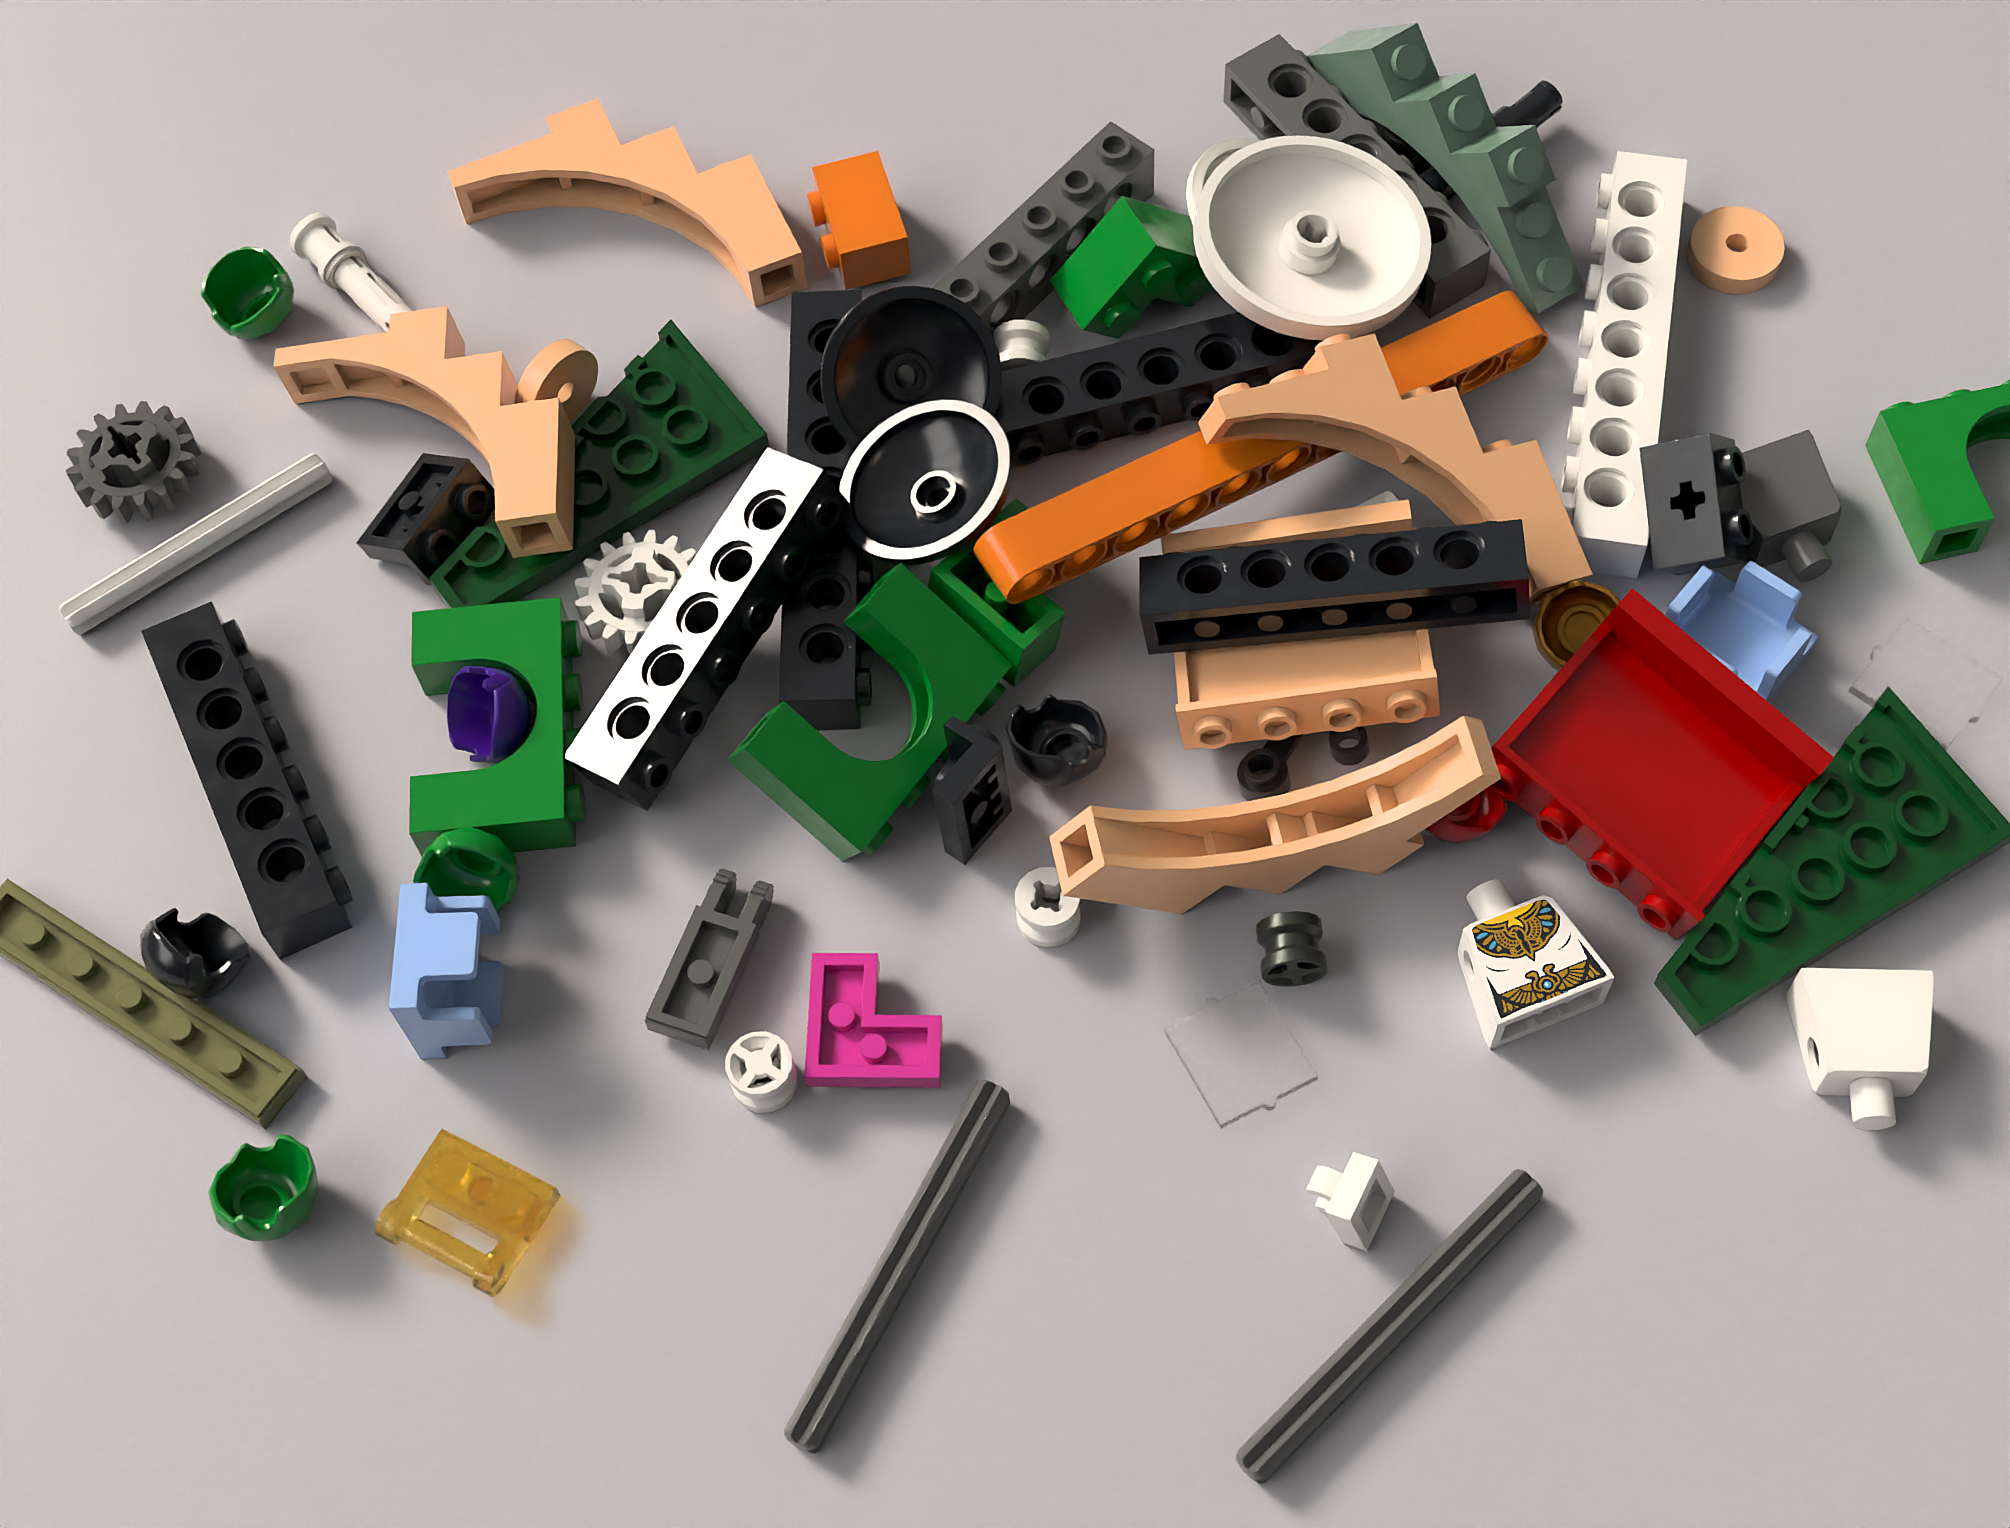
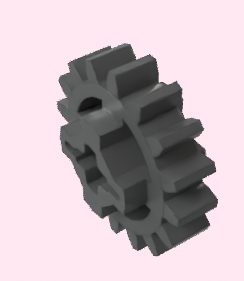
(134, 462)

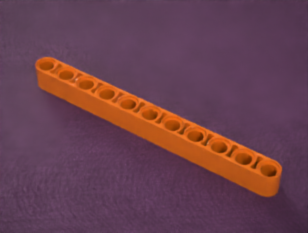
(1196, 479)

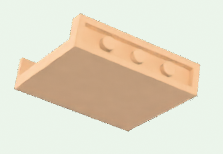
(1306, 683)

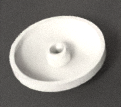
(1311, 237)

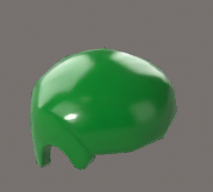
(248, 293)
(470, 865)
(265, 1190)

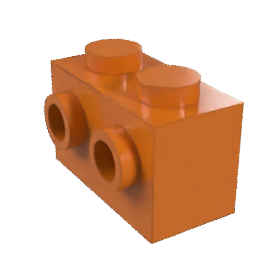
(860, 221)

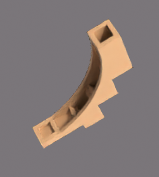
(426, 369)

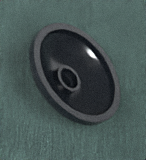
(912, 327)
(927, 482)

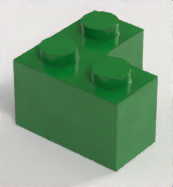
(1126, 264)
(1021, 631)

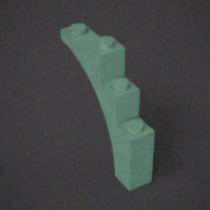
(1448, 122)

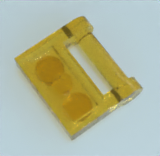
(478, 1192)

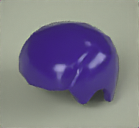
(487, 713)

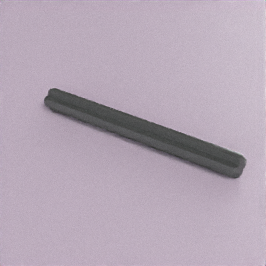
(896, 1268)
(1388, 1327)

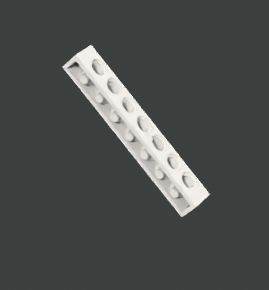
(1625, 358)

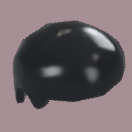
(1057, 740)
(194, 955)

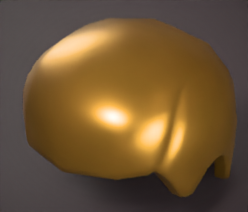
(1568, 619)

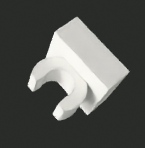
(1353, 1199)

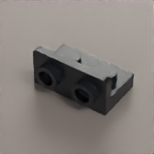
(430, 514)
(970, 789)

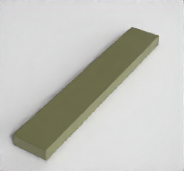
(144, 1011)

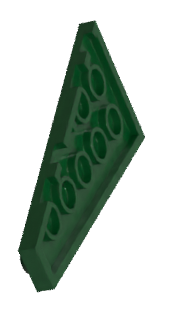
(635, 456)
(1849, 853)

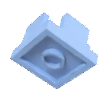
(1746, 624)
(437, 982)

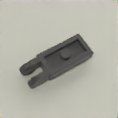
(708, 963)

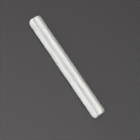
(195, 544)

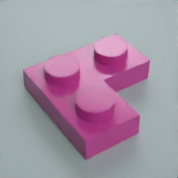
(855, 1045)

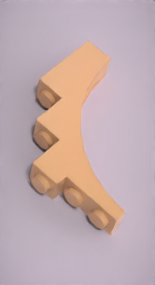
(651, 178)
(1422, 437)
(1276, 841)

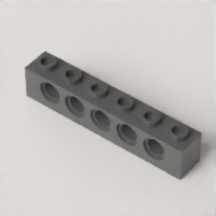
(1284, 96)
(1016, 262)

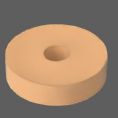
(1732, 271)
(560, 372)

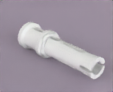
(344, 267)

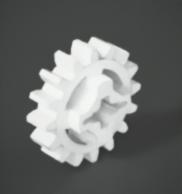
(631, 586)

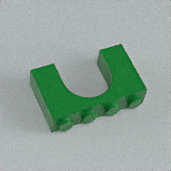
(1927, 469)
(947, 675)
(533, 793)

